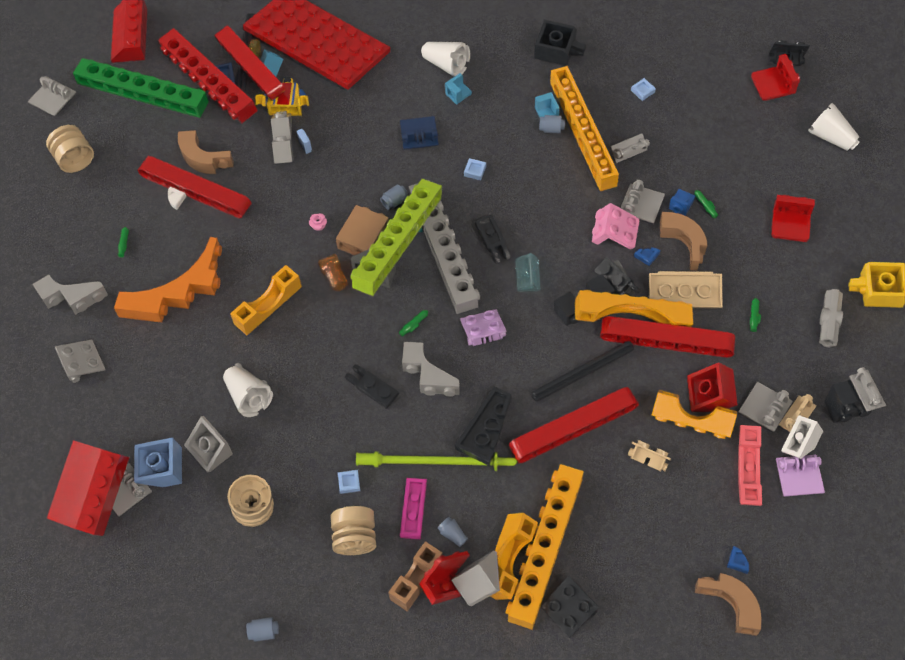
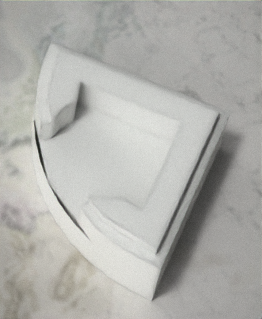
(176, 197)

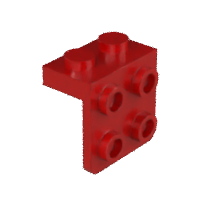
(778, 80)
(792, 218)
(437, 580)

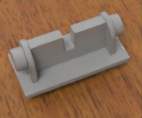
(630, 147)
(867, 390)

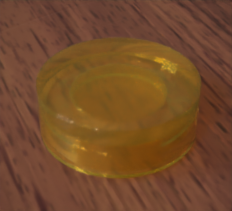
(255, 47)

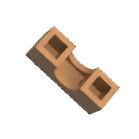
(407, 588)

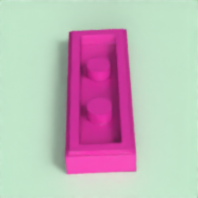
(413, 508)

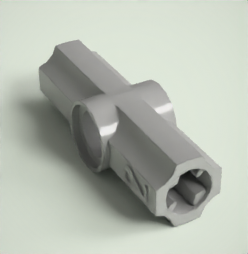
(831, 318)

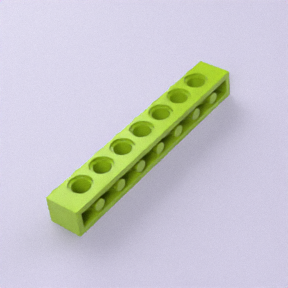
(396, 237)

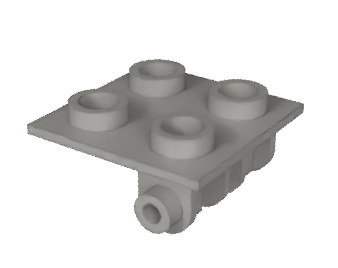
(51, 96)
(642, 202)
(79, 359)
(766, 406)
(129, 492)

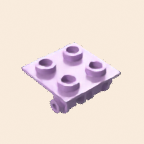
(483, 326)
(800, 475)

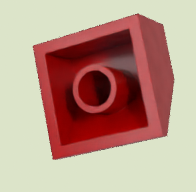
(712, 388)

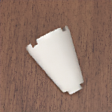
(447, 56)
(835, 129)
(247, 391)

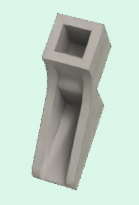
(282, 137)
(76, 295)
(432, 379)

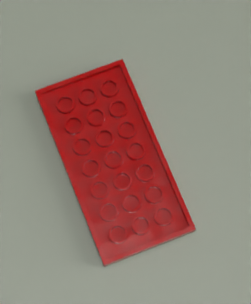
(317, 40)

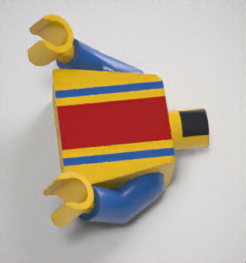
(288, 101)

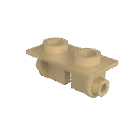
(802, 406)
(641, 452)

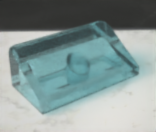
(527, 273)

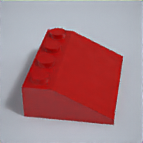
(87, 488)

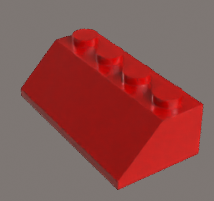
(129, 31)

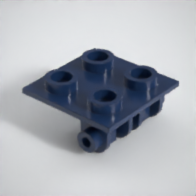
(419, 132)

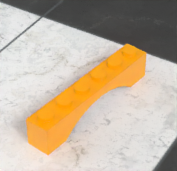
(594, 305)

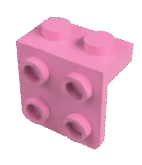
(616, 225)

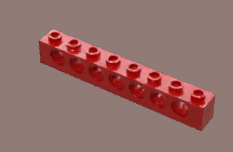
(207, 75)

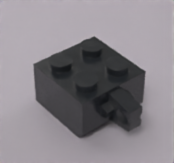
(557, 43)

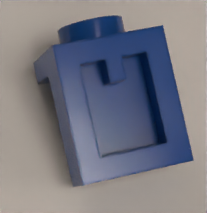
(681, 202)

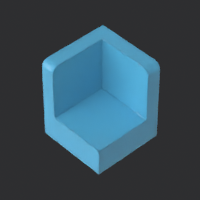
(271, 61)
(456, 89)
(546, 105)

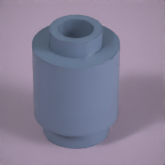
(552, 124)
(394, 197)
(262, 629)

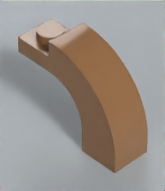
(201, 160)
(686, 230)
(739, 596)

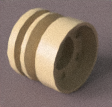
(70, 148)
(247, 490)
(353, 530)

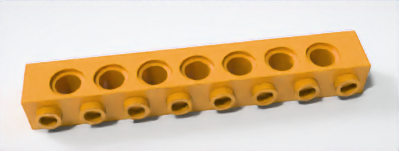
(584, 129)
(526, 615)

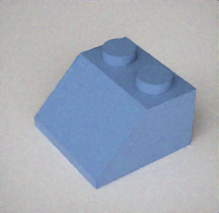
(158, 463)

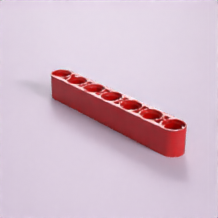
(250, 63)
(195, 186)
(668, 336)
(573, 425)

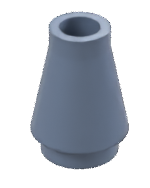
(452, 531)

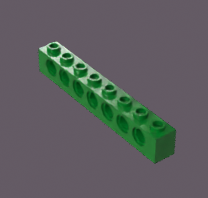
(141, 87)

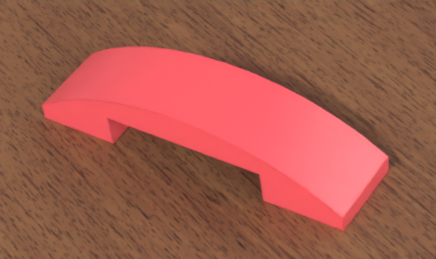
(749, 465)

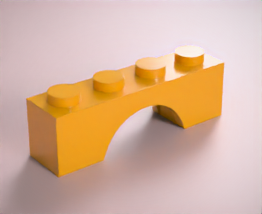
(252, 314)
(718, 421)
(516, 533)

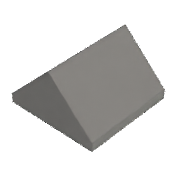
(207, 445)
(478, 579)

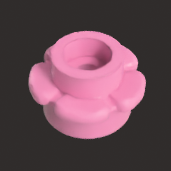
(318, 225)

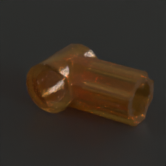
(332, 268)

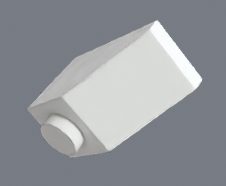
(802, 437)

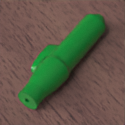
(707, 204)
(123, 242)
(755, 316)
(414, 323)

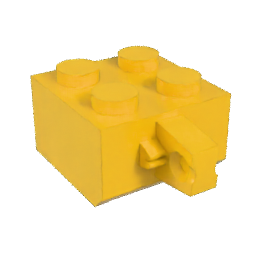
(881, 284)

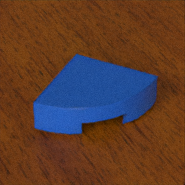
(647, 255)
(738, 561)

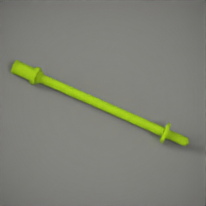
(378, 459)

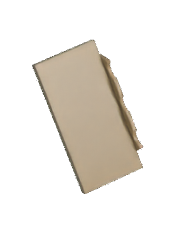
(695, 288)

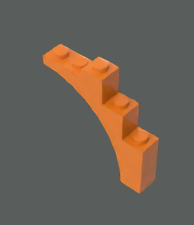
(154, 303)

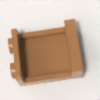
(361, 230)

